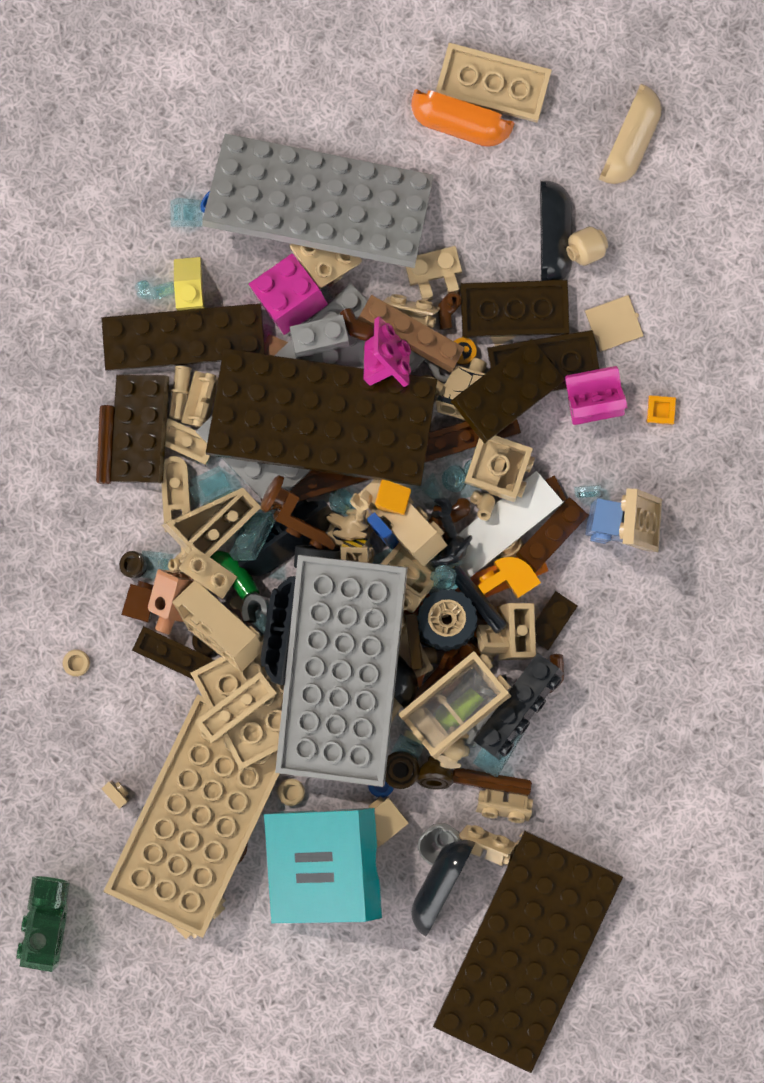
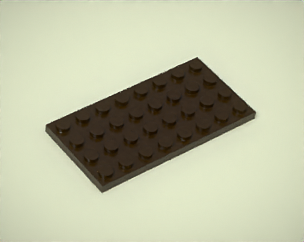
(320, 417)
(527, 951)

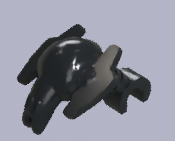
(456, 545)

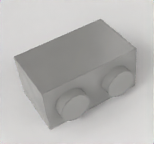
(319, 336)

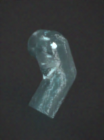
(155, 292)

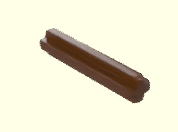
(104, 451)
(488, 781)

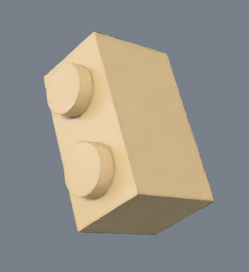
(519, 630)

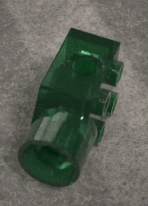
(46, 916)

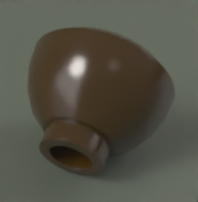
(401, 770)
(434, 776)

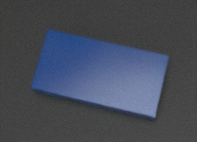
(383, 531)

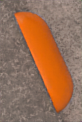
(460, 118)

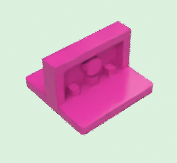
(386, 355)
(595, 395)

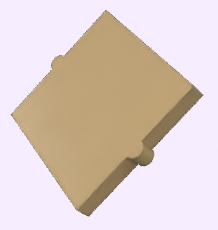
(614, 323)

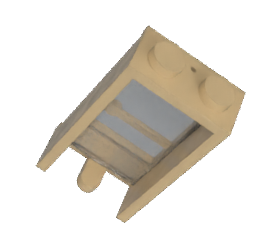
(455, 704)

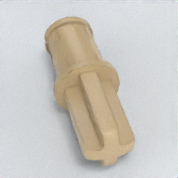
(179, 392)

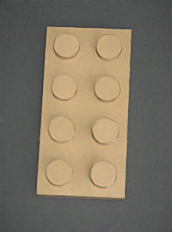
(494, 82)
(641, 520)

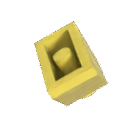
(188, 284)

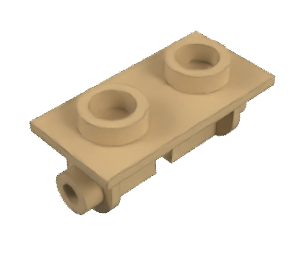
(420, 310)
(200, 399)
(207, 572)
(492, 805)
(497, 846)

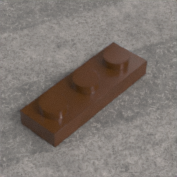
(552, 534)

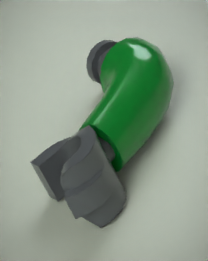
(244, 586)

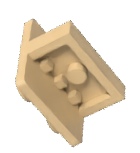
(324, 266)

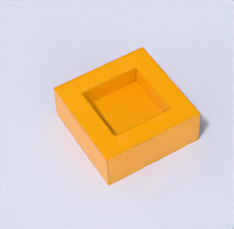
(661, 409)

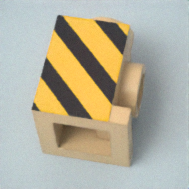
(357, 550)

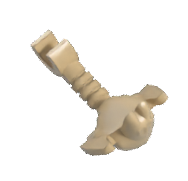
(356, 522)
(450, 756)

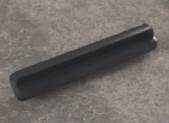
(478, 600)

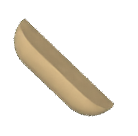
(633, 137)

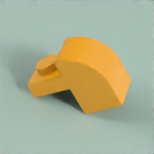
(516, 574)

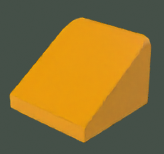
(392, 497)

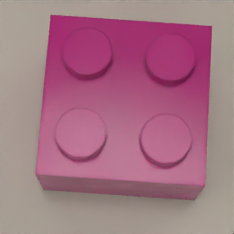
(288, 293)

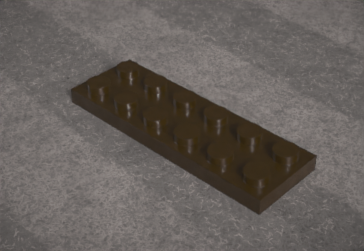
(181, 336)

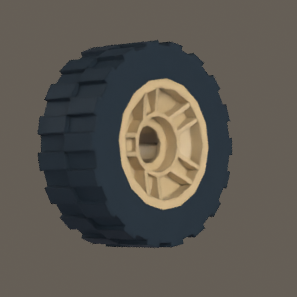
(441, 605)

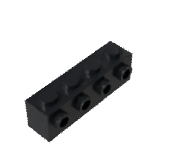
(514, 714)

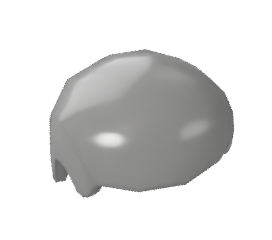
(432, 834)

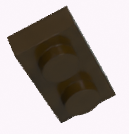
(553, 619)

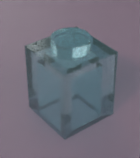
(210, 486)

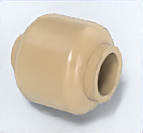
(587, 246)

